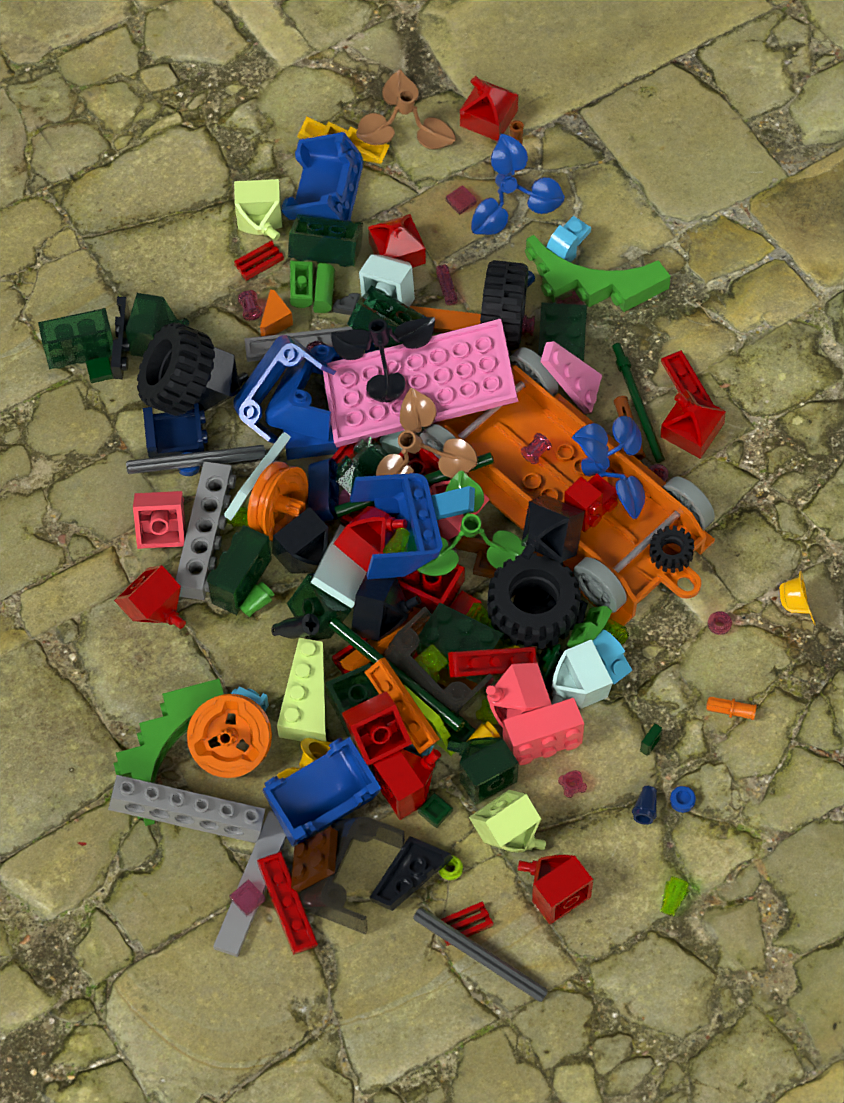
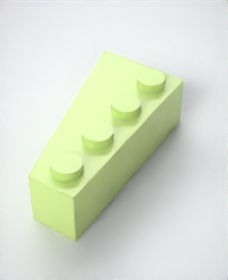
(304, 699)

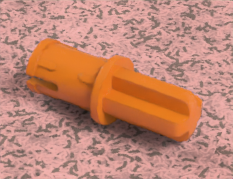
(731, 708)

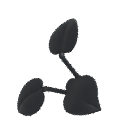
(353, 343)

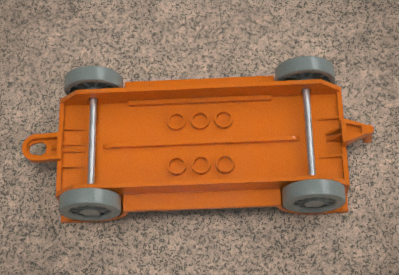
(613, 556)

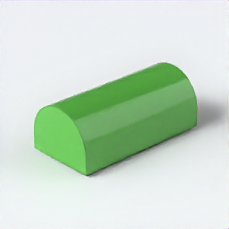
(301, 284)
(324, 288)

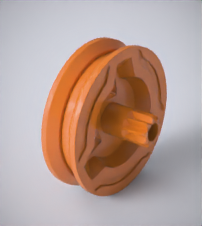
(277, 498)
(227, 759)

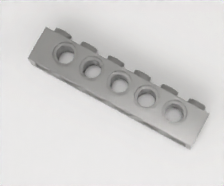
(212, 476)
(186, 809)

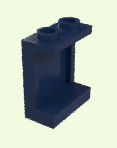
(174, 434)

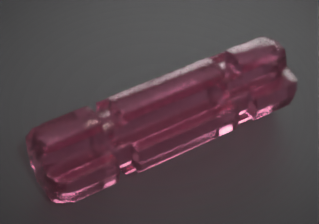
(446, 284)

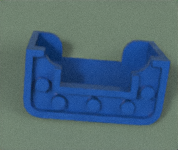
(328, 178)
(321, 791)

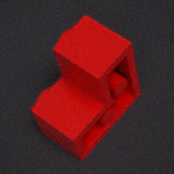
(593, 497)

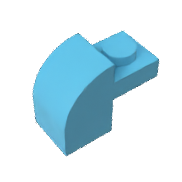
(567, 238)
(612, 656)

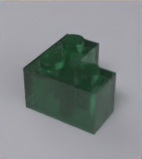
(360, 463)

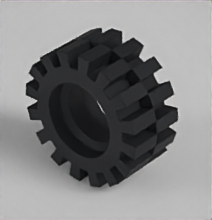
(675, 537)

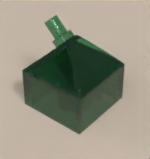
(146, 319)
(313, 600)
(485, 766)

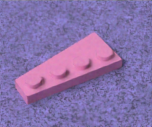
(573, 375)

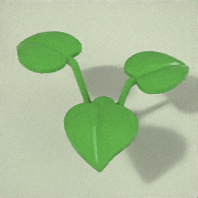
(504, 544)

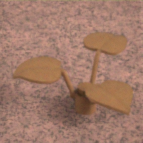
(403, 93)
(420, 412)

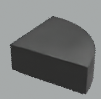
(346, 304)

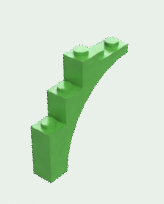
(592, 286)
(161, 734)

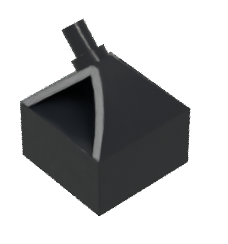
(223, 382)
(552, 529)
(301, 543)
(380, 608)

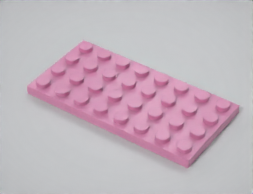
(456, 370)

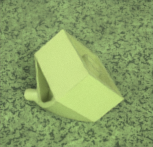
(258, 207)
(509, 823)

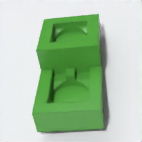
(593, 625)

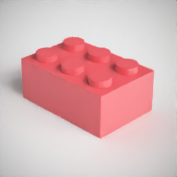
(544, 731)

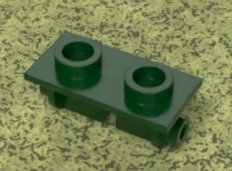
(548, 662)

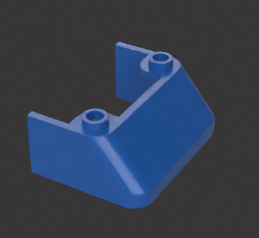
(282, 354)
(291, 404)
(409, 499)

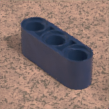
(323, 489)

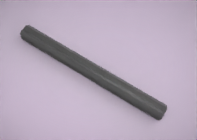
(195, 459)
(480, 954)

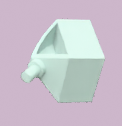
(389, 276)
(581, 676)

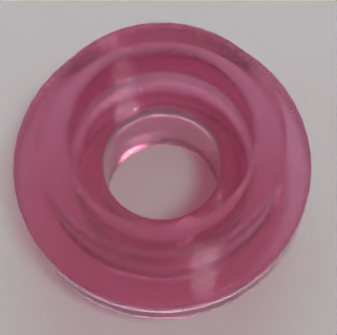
(722, 617)

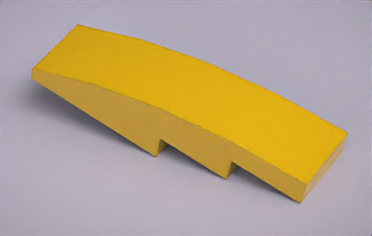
(369, 153)

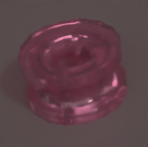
(528, 325)

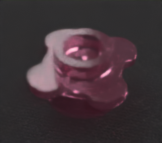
(573, 776)

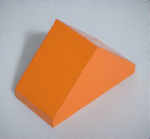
(276, 316)

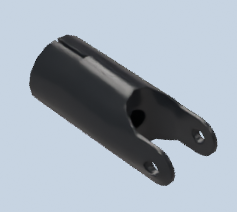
(297, 627)

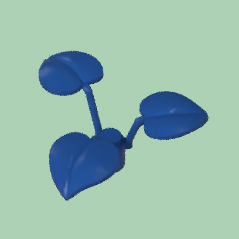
(505, 159)
(593, 442)

